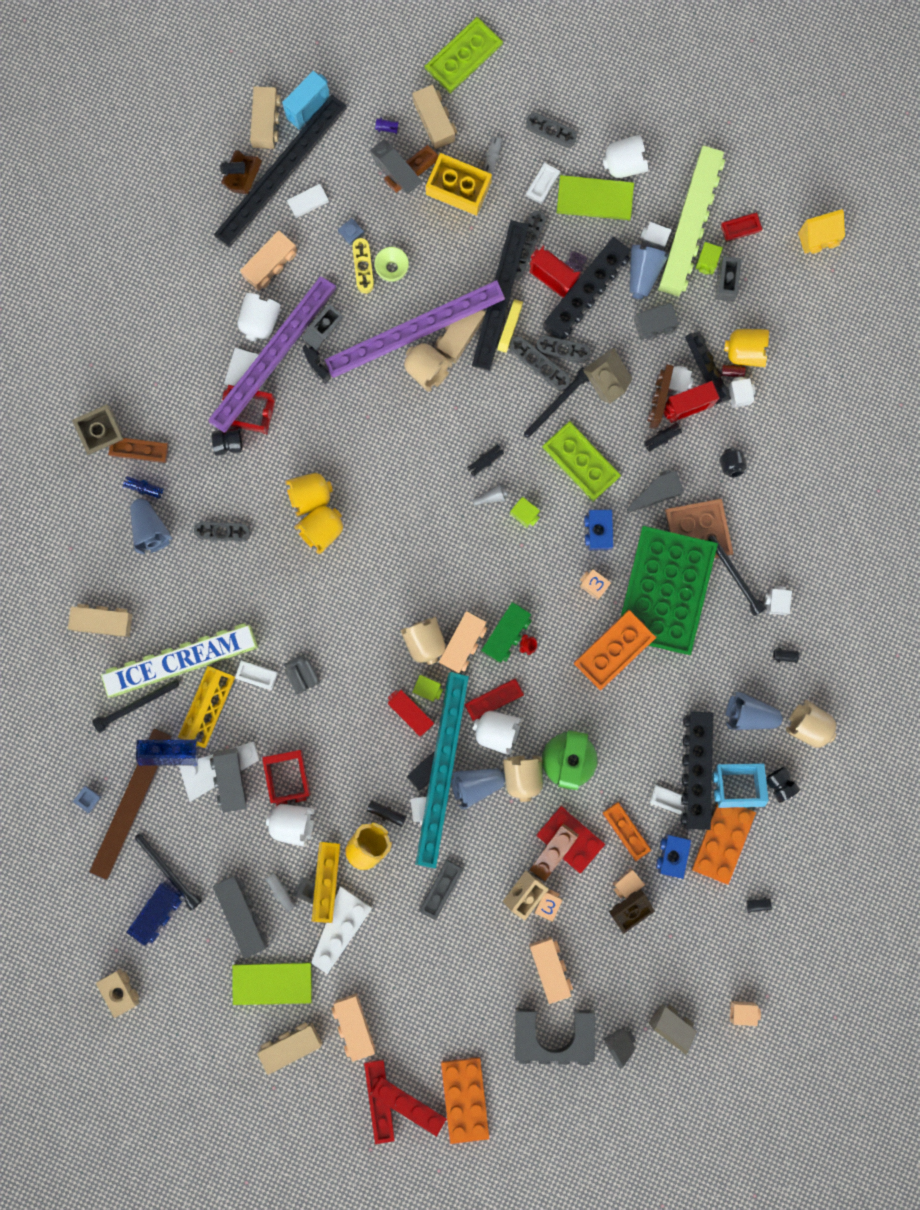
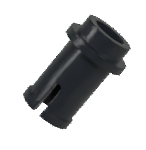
(232, 167)
(785, 655)
(759, 905)

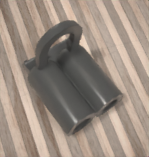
(301, 674)

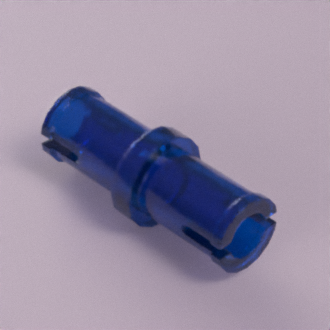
(143, 487)

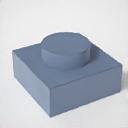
(350, 231)
(87, 799)

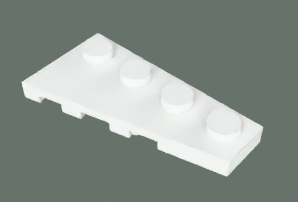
(200, 778)
(347, 918)

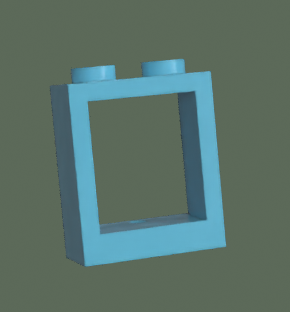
(306, 99)
(741, 769)

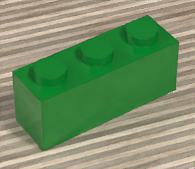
(507, 633)

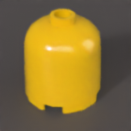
(747, 347)
(308, 492)
(320, 527)
(368, 846)

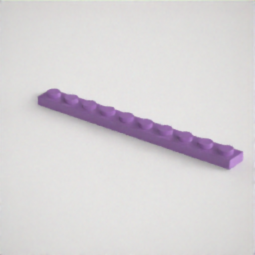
(414, 329)
(272, 354)

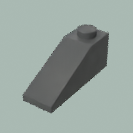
(395, 166)
(662, 489)
(621, 1046)

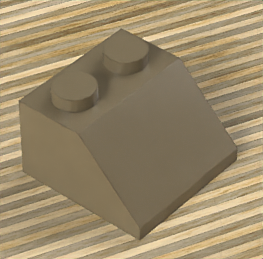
(608, 376)
(98, 429)
(673, 1028)

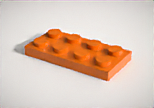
(614, 650)
(723, 843)
(465, 1100)

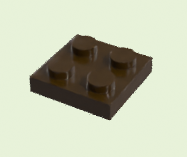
(631, 911)

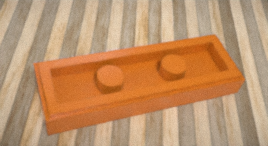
(626, 831)

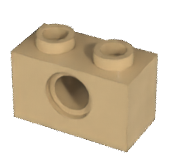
(525, 895)
(116, 1004)

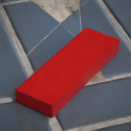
(494, 699)

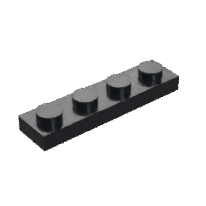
(707, 366)

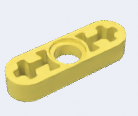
(356, 253)
(510, 326)

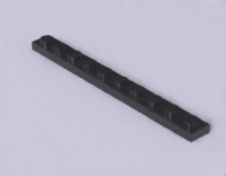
(280, 171)

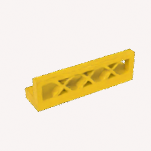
(199, 708)

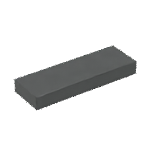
(441, 889)

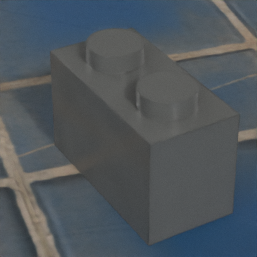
(728, 278)
(656, 321)
(322, 327)

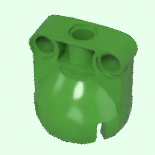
(556, 759)

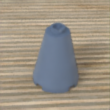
(645, 269)
(147, 528)
(751, 714)
(475, 785)

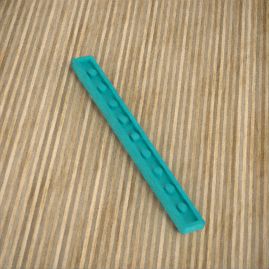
(441, 771)

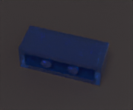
(167, 752)
(155, 914)

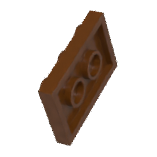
(659, 396)

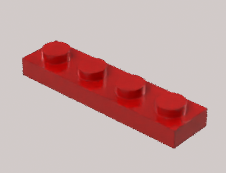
(408, 1106)
(380, 1113)

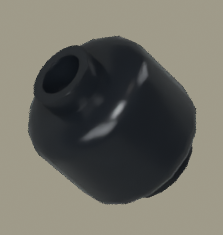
(733, 462)

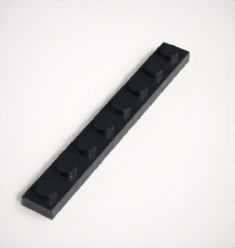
(496, 313)

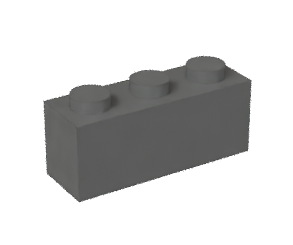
(228, 780)

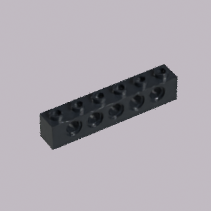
(613, 250)
(702, 819)

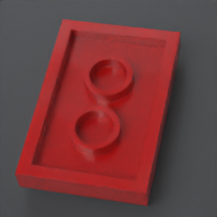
(584, 847)

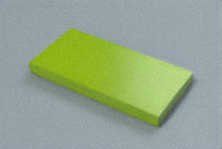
(463, 55)
(595, 197)
(581, 461)
(272, 983)

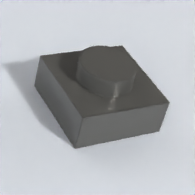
(305, 890)

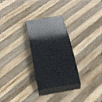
(313, 361)
(421, 774)

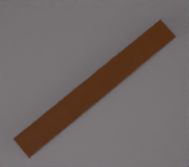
(125, 815)

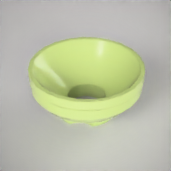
(391, 255)

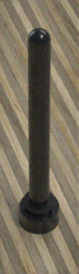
(580, 379)
(756, 606)
(101, 723)
(191, 900)

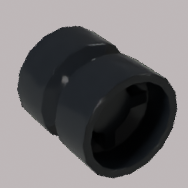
(227, 441)
(782, 785)

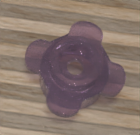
(579, 257)

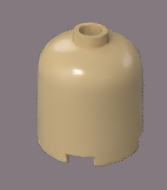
(426, 365)
(424, 641)
(812, 725)
(523, 776)

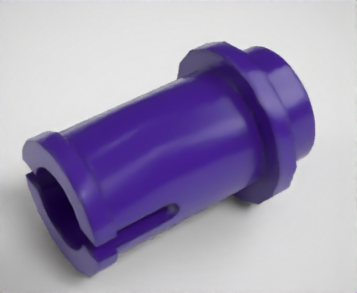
(385, 125)

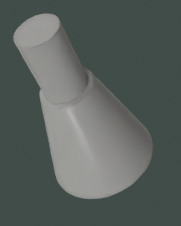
(496, 494)

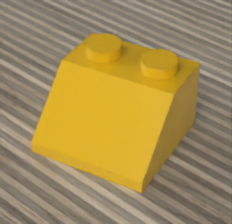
(822, 232)

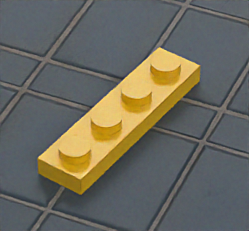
(325, 882)

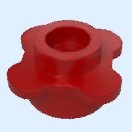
(528, 644)

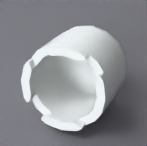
(625, 157)
(257, 317)
(497, 731)
(291, 824)

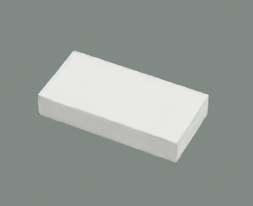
(543, 183)
(307, 201)
(256, 675)
(667, 799)

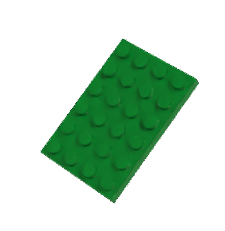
(669, 586)

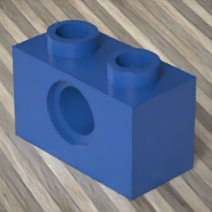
(603, 519)
(677, 867)

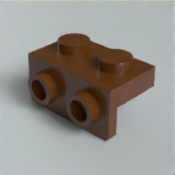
(242, 182)

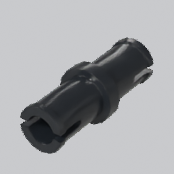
(662, 437)
(485, 460)
(386, 813)

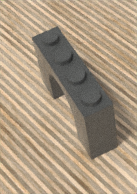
(579, 1049)

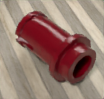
(733, 371)

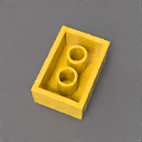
(458, 184)

